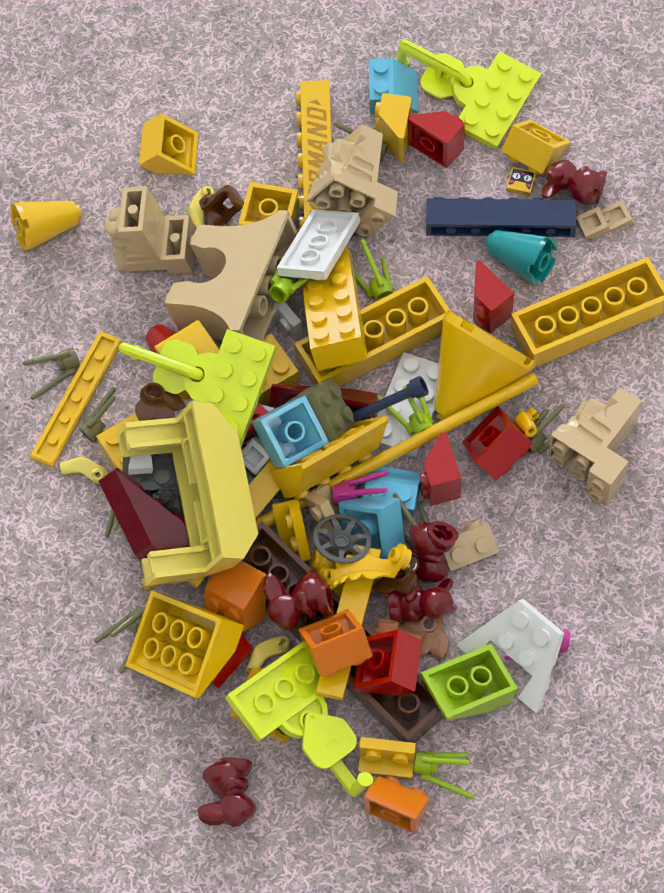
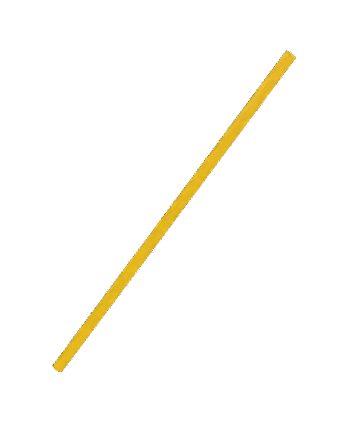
(417, 440)

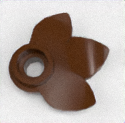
(157, 407)
(404, 581)

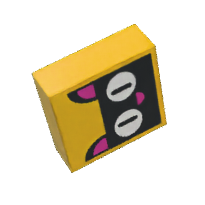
(521, 181)

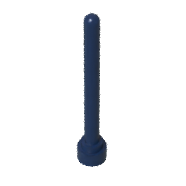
(416, 388)

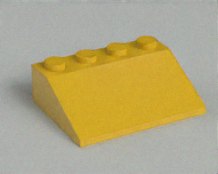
(331, 458)
(182, 643)

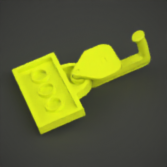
(488, 96)
(226, 379)
(281, 699)

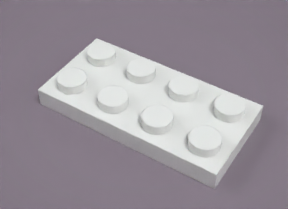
(318, 244)
(407, 369)

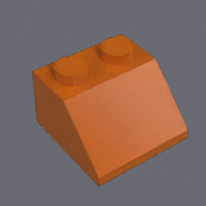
(237, 595)
(336, 643)
(396, 803)

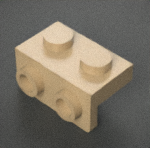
(321, 506)
(472, 545)

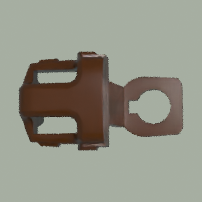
(216, 210)

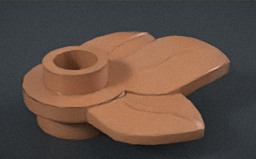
(385, 625)
(434, 638)

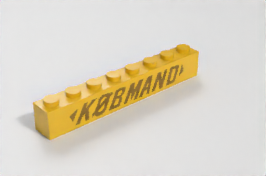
(315, 134)

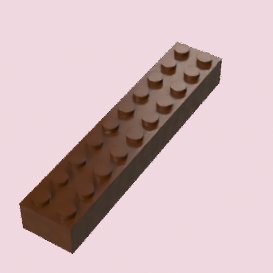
(404, 715)

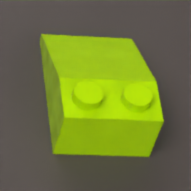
(470, 684)

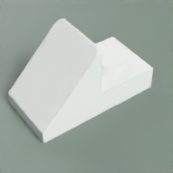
(287, 319)

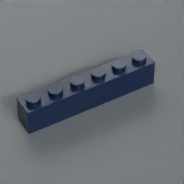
(486, 215)

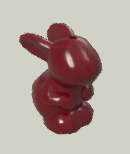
(583, 184)
(430, 543)
(307, 598)
(432, 603)
(229, 783)

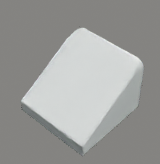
(255, 455)

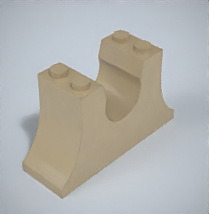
(242, 264)

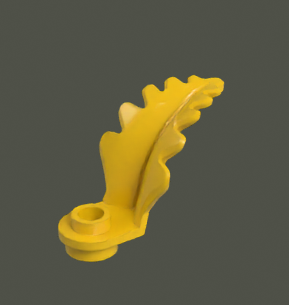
(371, 566)

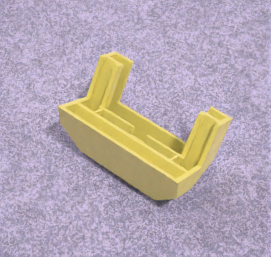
(210, 488)

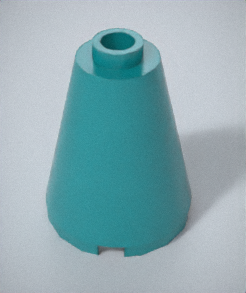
(523, 253)

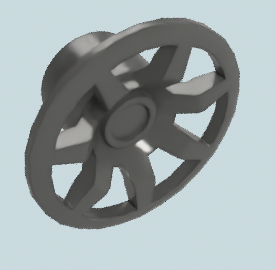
(341, 541)

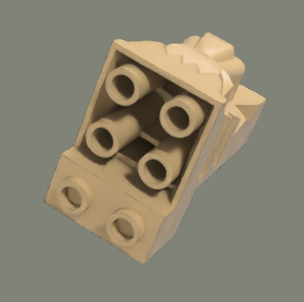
(350, 180)
(146, 237)
(590, 443)

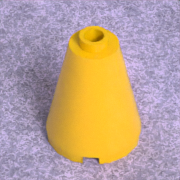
(43, 220)

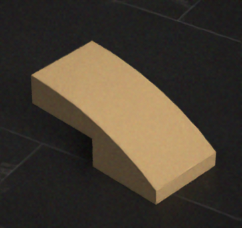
(599, 222)

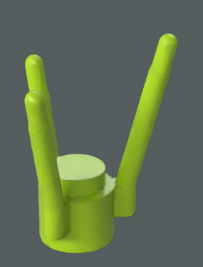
(379, 285)
(283, 287)
(418, 420)
(429, 763)

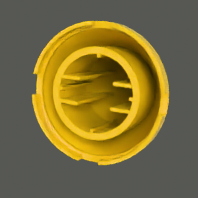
(473, 365)

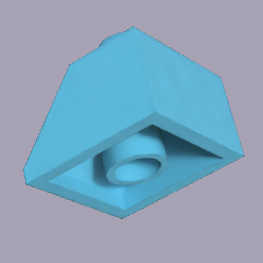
(393, 78)
(290, 432)
(398, 481)
(380, 516)

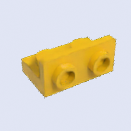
(291, 527)
(387, 757)

